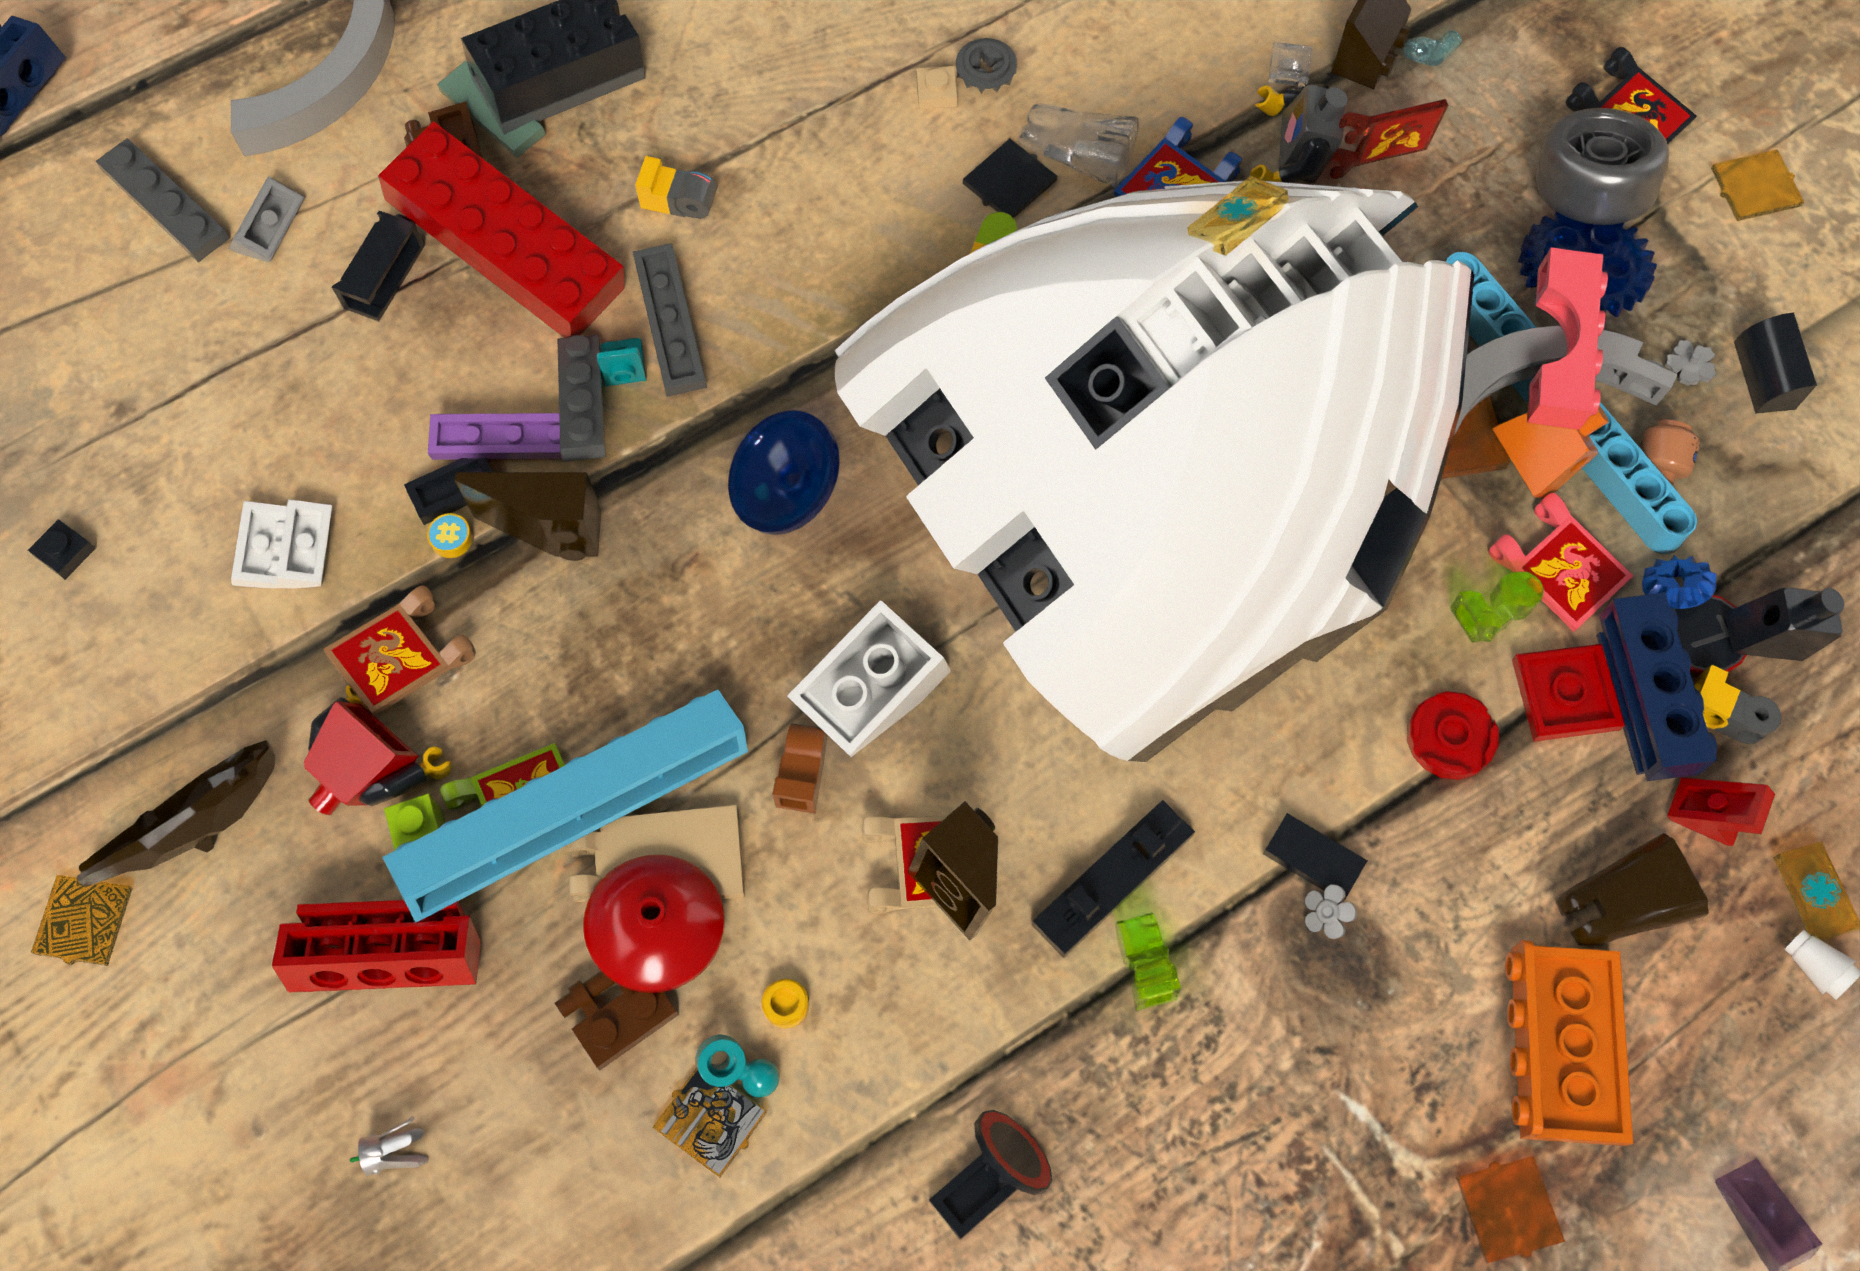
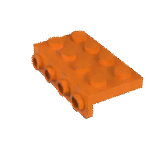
(1569, 1045)

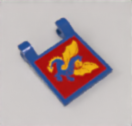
(1173, 167)

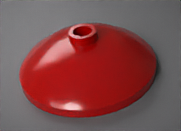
(659, 951)

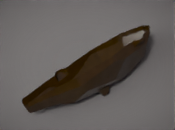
(186, 818)

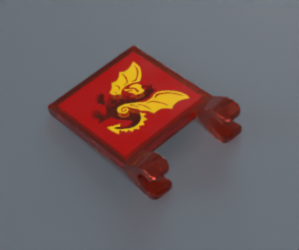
(1387, 135)

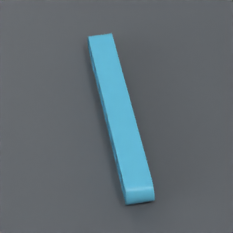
(1635, 469)

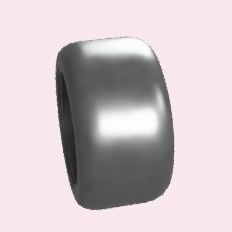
(1602, 166)

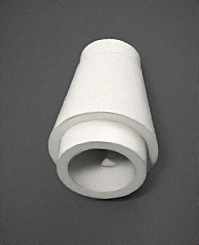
(1824, 965)

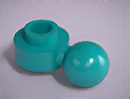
(758, 1077)

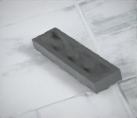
(162, 200)
(669, 320)
(580, 398)

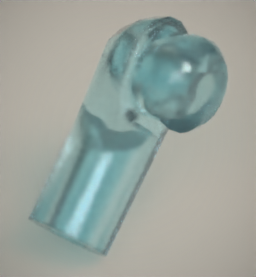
(1431, 51)

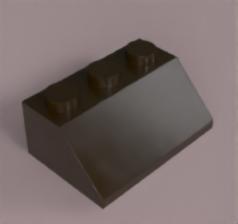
(960, 867)

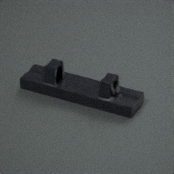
(1112, 879)

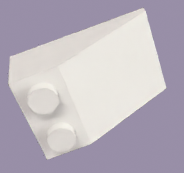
(870, 680)

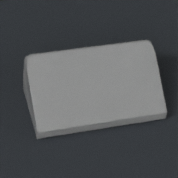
(266, 221)

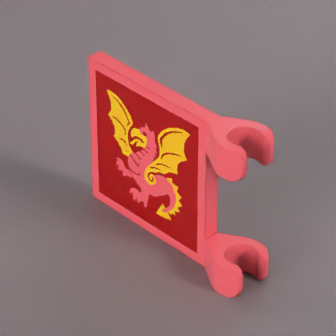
(1569, 563)

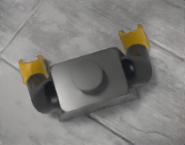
(1307, 130)

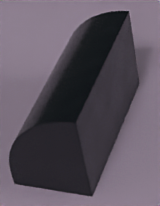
(1775, 364)

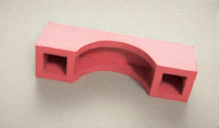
(1570, 292)

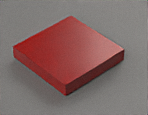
(1567, 692)

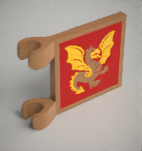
(393, 656)

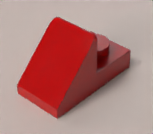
(1721, 808)

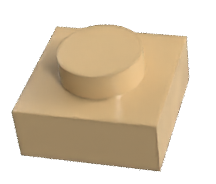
(936, 87)

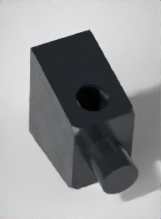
(1786, 623)

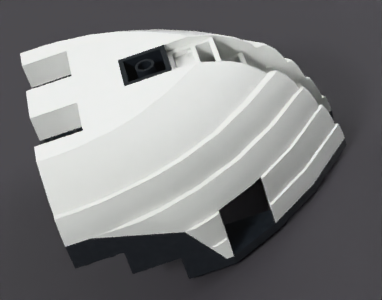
(1174, 439)

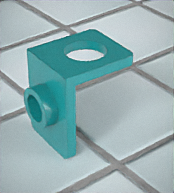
(622, 362)

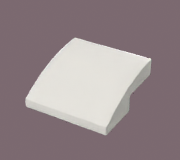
(281, 545)

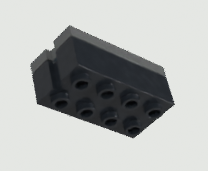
(553, 59)

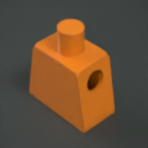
(1546, 453)

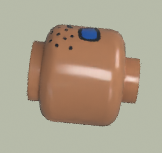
(1671, 448)

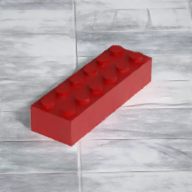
(502, 231)

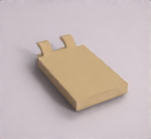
(700, 836)

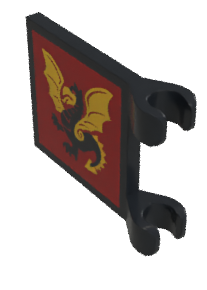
(1636, 95)

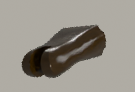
(1637, 894)

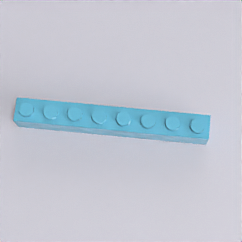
(565, 805)

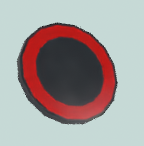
(1012, 1152)

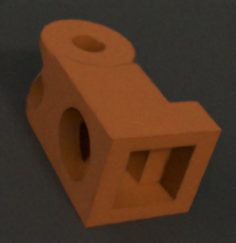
(800, 769)

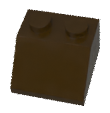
(1371, 39)

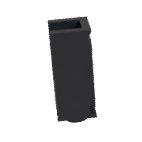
(379, 266)

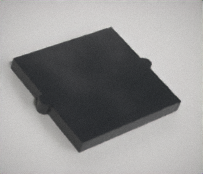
(1009, 179)

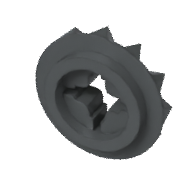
(995, 55)

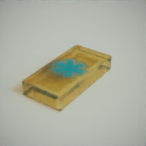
(1239, 214)
(1817, 892)

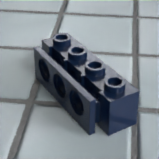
(26, 63)
(1655, 688)

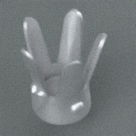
(375, 1150)

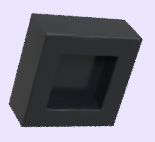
(61, 549)

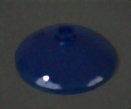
(770, 464)

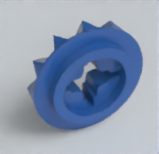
(1698, 584)

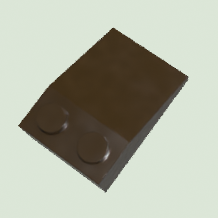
(540, 508)

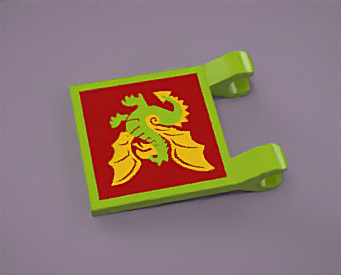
(502, 779)

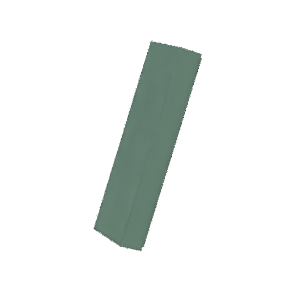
(460, 88)

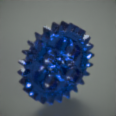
(1624, 257)

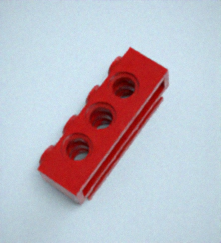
(310, 966)

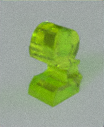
(1510, 600)
(1145, 954)

